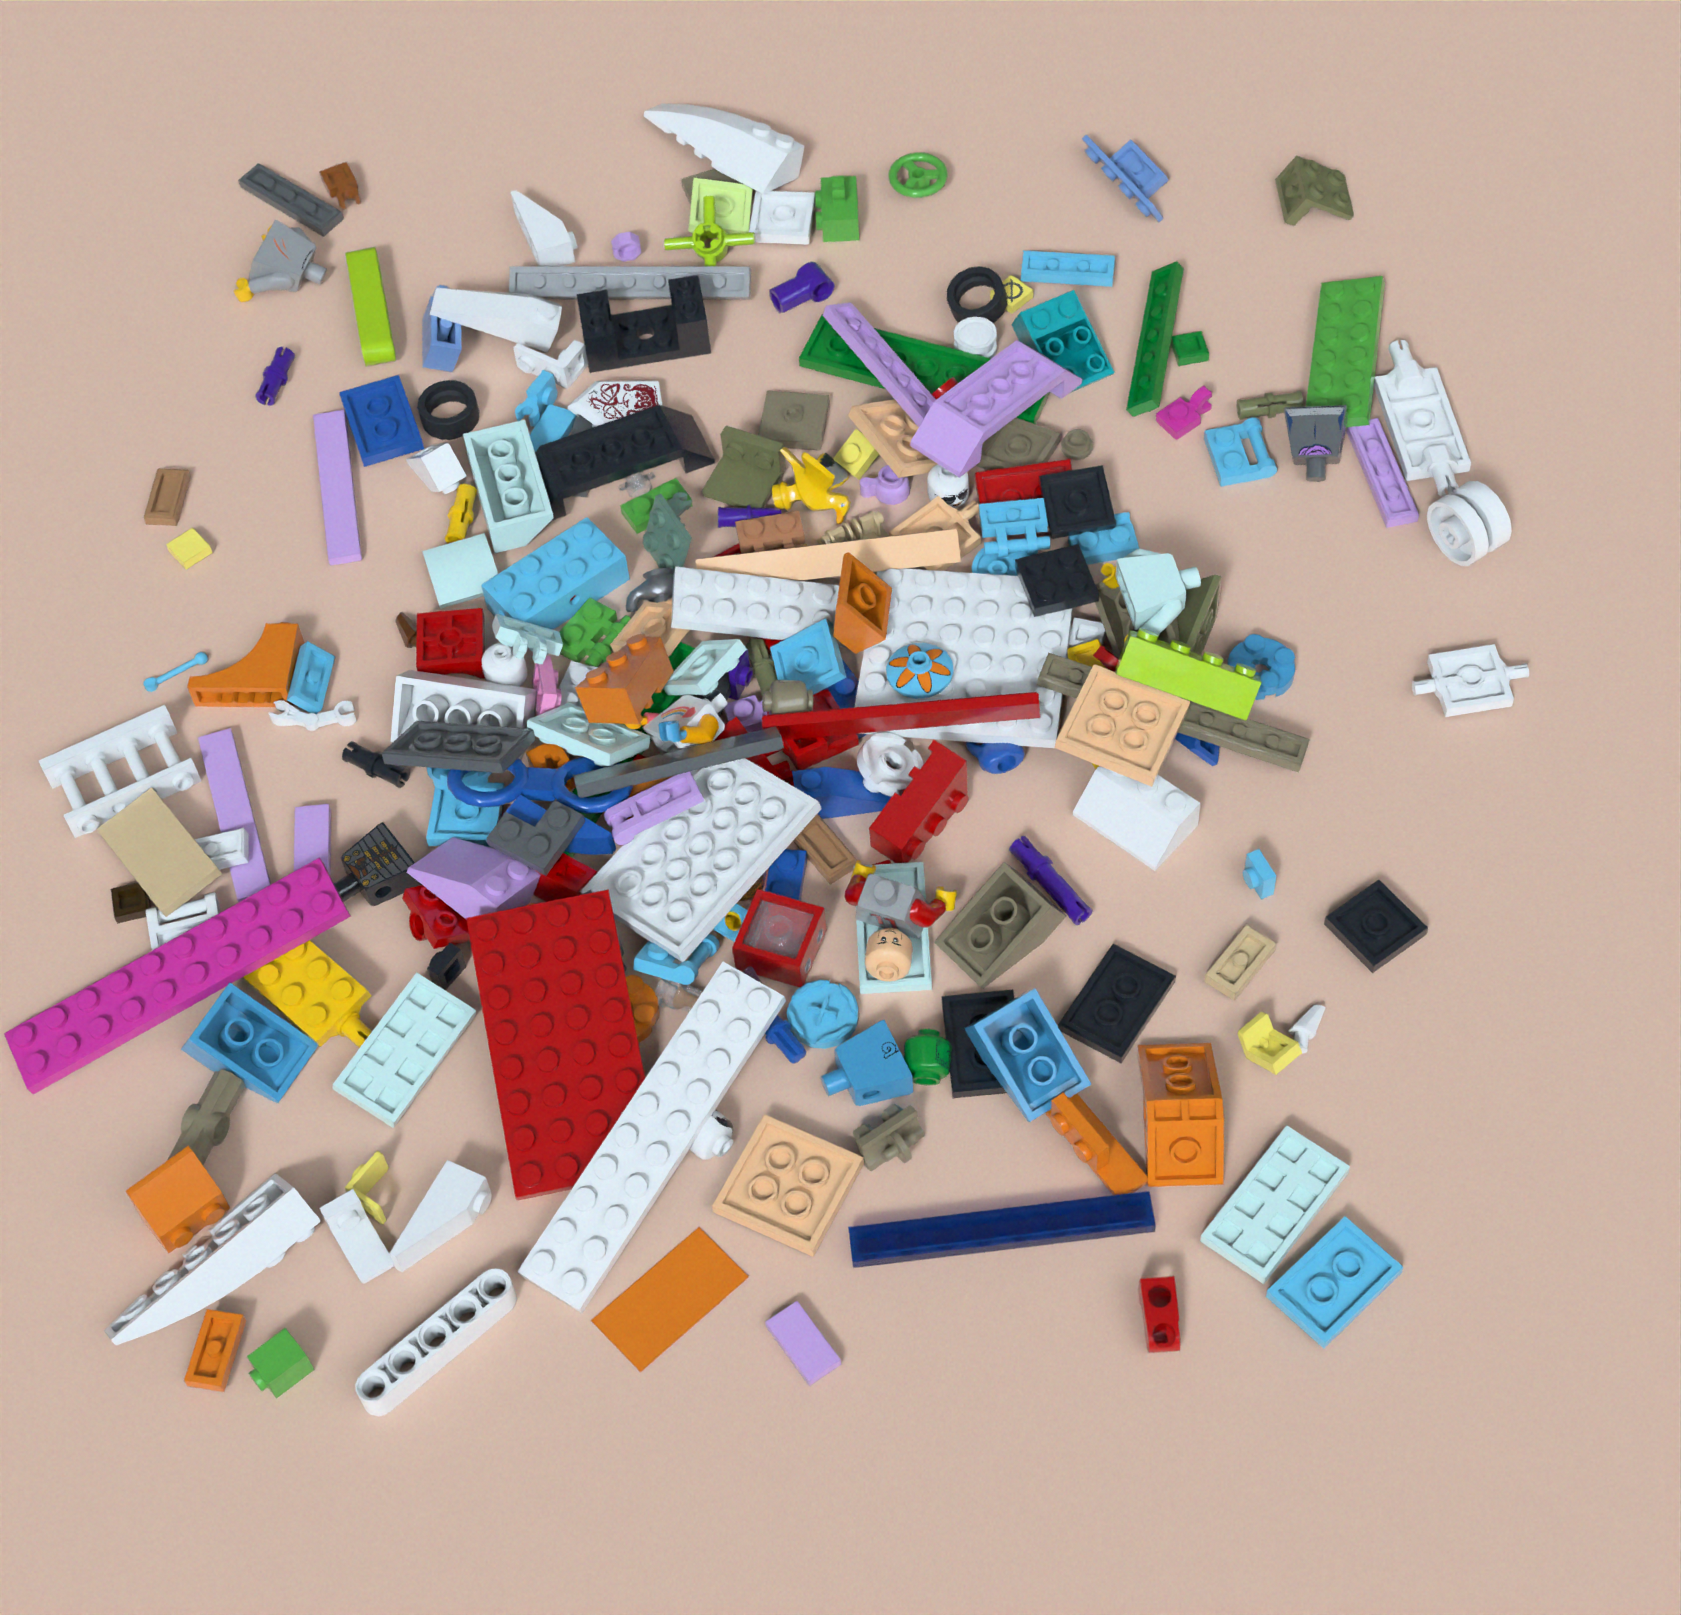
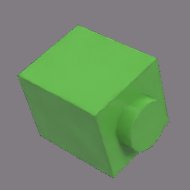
(279, 1364)

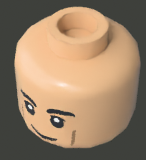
(888, 954)

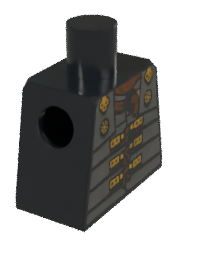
(376, 868)

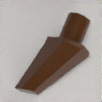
(407, 629)

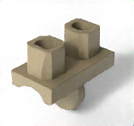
(891, 1138)

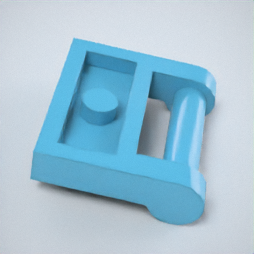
(1230, 457)
(659, 963)

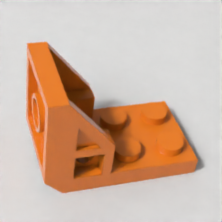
(1181, 1115)

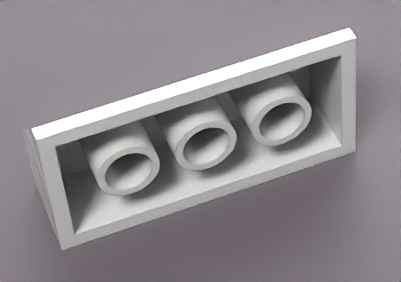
(460, 701)

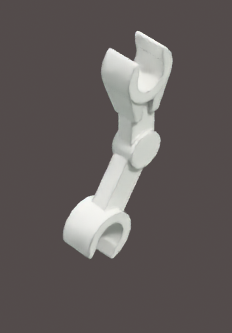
(312, 721)

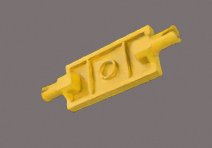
(313, 994)

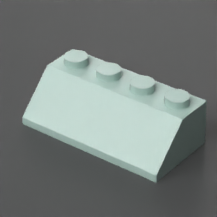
(508, 484)

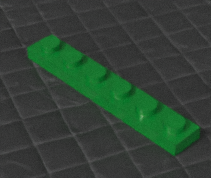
(1155, 339)

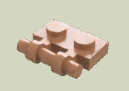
(770, 532)

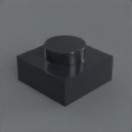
(446, 966)

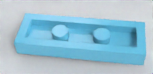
(1068, 268)

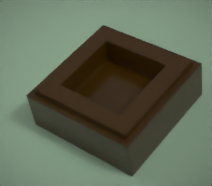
(129, 902)

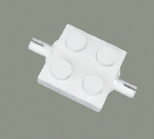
(1470, 680)

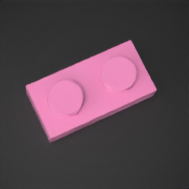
(545, 681)

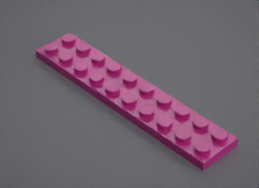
(176, 976)

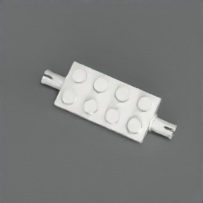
(1421, 421)

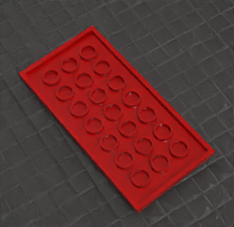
(556, 1033)

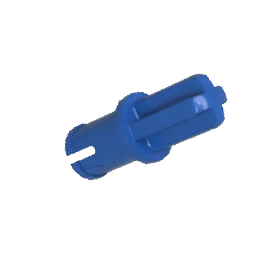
(781, 1035)

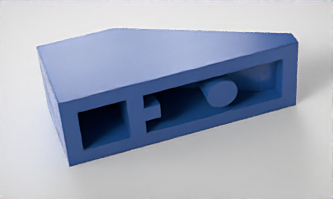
(838, 791)

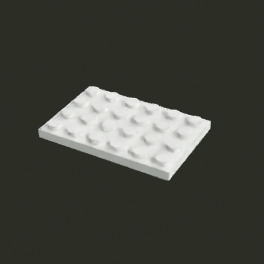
(698, 864)

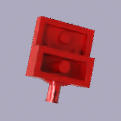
(810, 751)

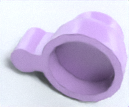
(886, 487)

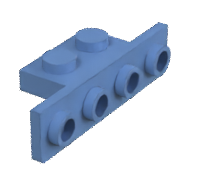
(1134, 170)

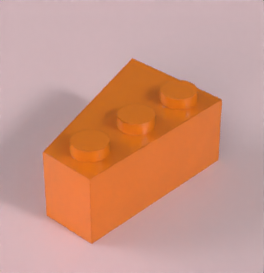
(626, 682)

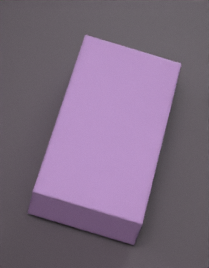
(803, 1343)

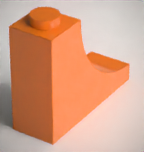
(258, 677)

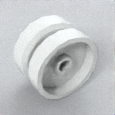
(1469, 523)

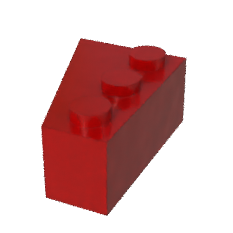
(923, 807)

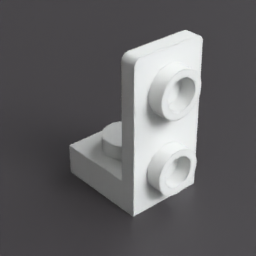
(565, 369)
(357, 1236)

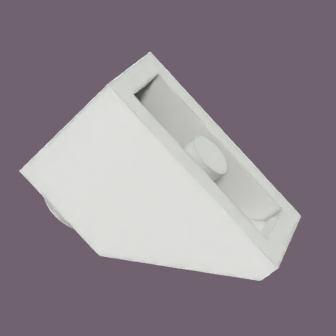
(437, 468)

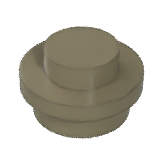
(1077, 445)

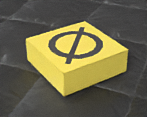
(1017, 293)

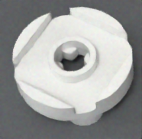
(876, 772)

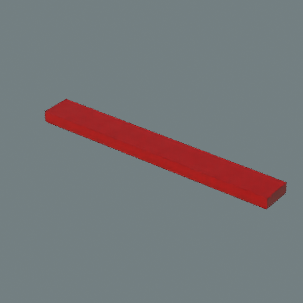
(905, 716)

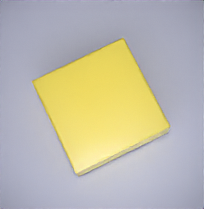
(189, 548)

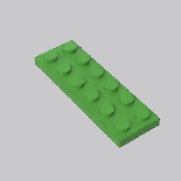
(1347, 346)

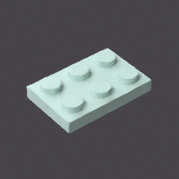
(600, 742)

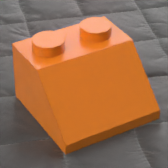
(861, 606)
(178, 1200)

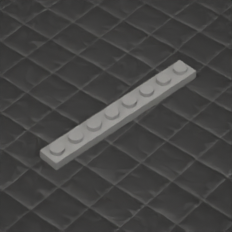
(627, 281)

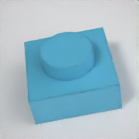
(1259, 874)

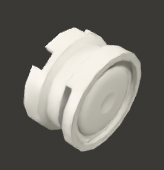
(976, 336)

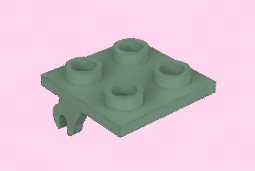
(665, 534)

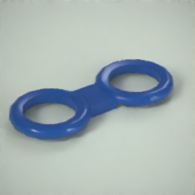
(538, 785)

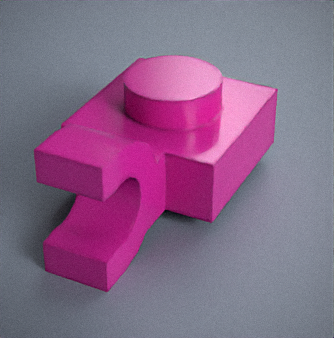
(1183, 417)

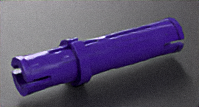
(1042, 871)

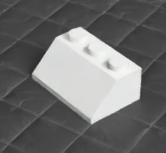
(1136, 816)

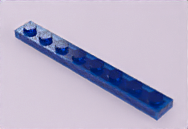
(1001, 1229)

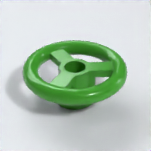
(919, 179)

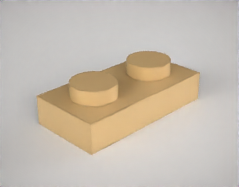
(1240, 962)

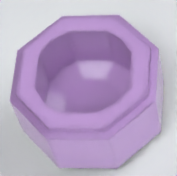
(626, 246)

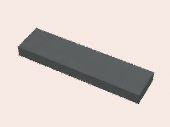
(291, 199)

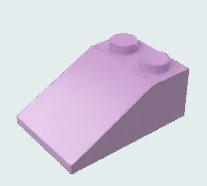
(475, 878)

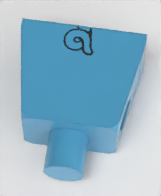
(870, 1068)

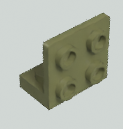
(1311, 184)
(746, 469)

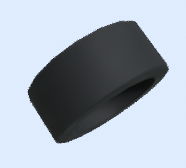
(972, 278)
(445, 392)

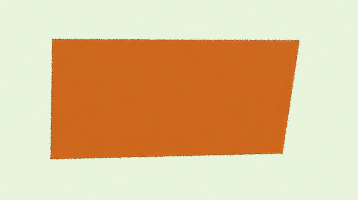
(669, 1299)

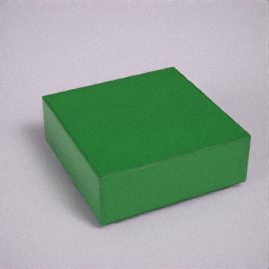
(1189, 348)

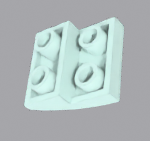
(460, 569)

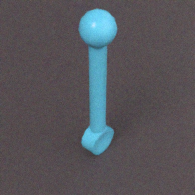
(151, 683)

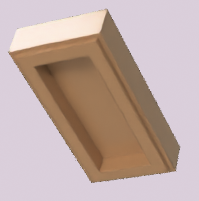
(167, 497)
(825, 850)

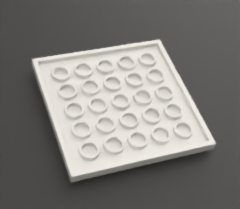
(992, 645)

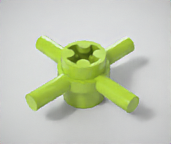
(710, 230)

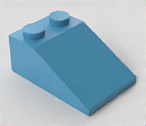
(250, 1043)
(1028, 1054)

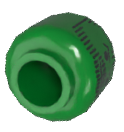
(928, 1057)

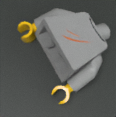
(281, 263)

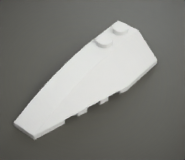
(733, 143)
(240, 1247)

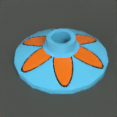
(923, 679)

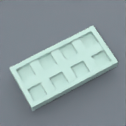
(404, 1050)
(1275, 1204)

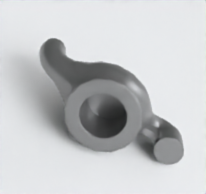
(656, 588)

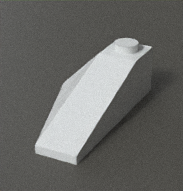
(502, 314)

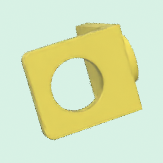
(363, 1181)

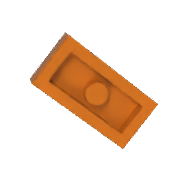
(215, 1350)

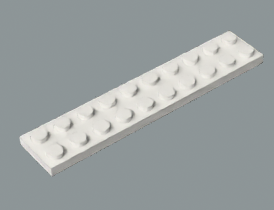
(651, 1137)

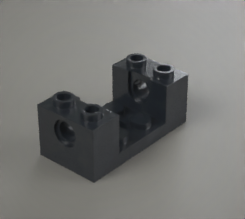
(676, 329)

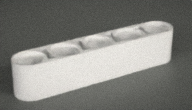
(431, 1359)

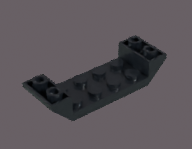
(619, 451)

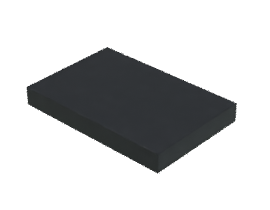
(1117, 1003)
(968, 1071)

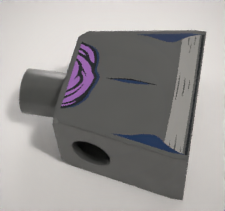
(1316, 437)

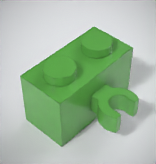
(838, 209)

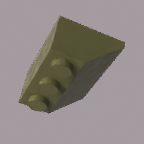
(1199, 613)

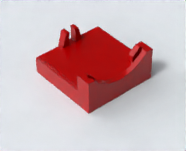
(451, 642)

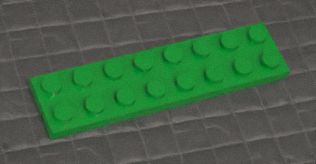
(927, 361)

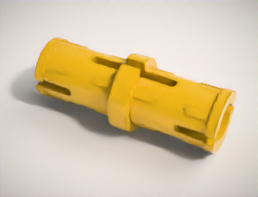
(461, 513)

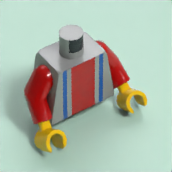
(894, 903)

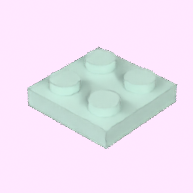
(704, 667)

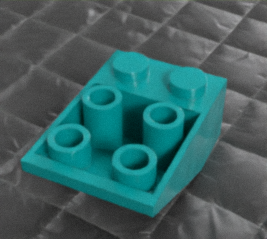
(1065, 336)

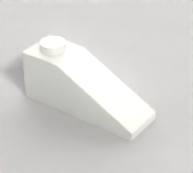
(544, 232)
(443, 1213)

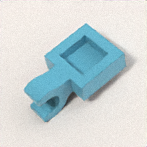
(539, 396)

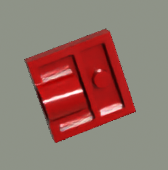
(434, 919)

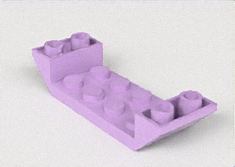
(986, 403)

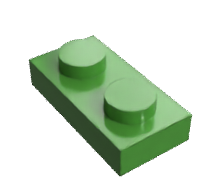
(638, 509)

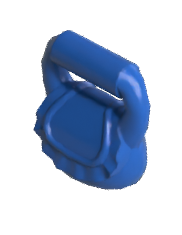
(997, 757)

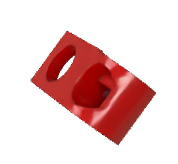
(1160, 1313)

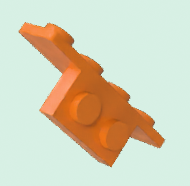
(1095, 1145)

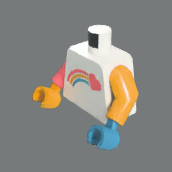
(685, 722)

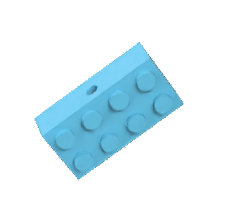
(558, 577)

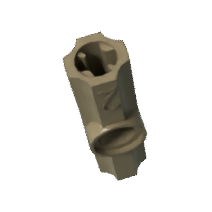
(209, 1120)

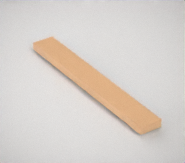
(827, 559)

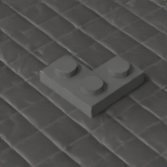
(538, 845)

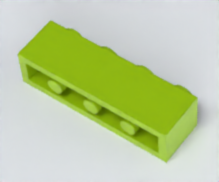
(1188, 674)

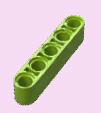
(370, 306)

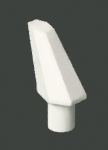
(1307, 1026)

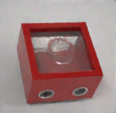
(779, 938)

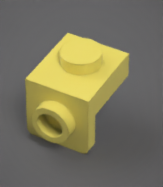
(856, 454)
(1266, 1045)

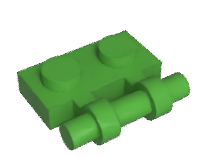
(586, 628)

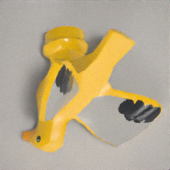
(813, 485)

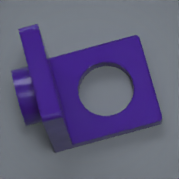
(740, 676)

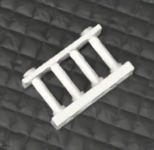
(108, 747)

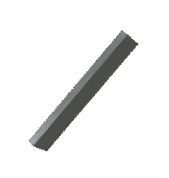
(678, 762)

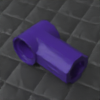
(808, 284)

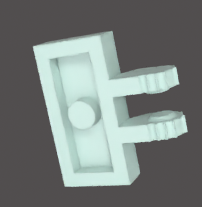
(526, 635)

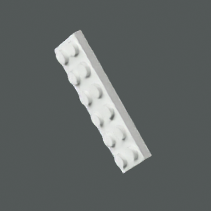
(749, 603)

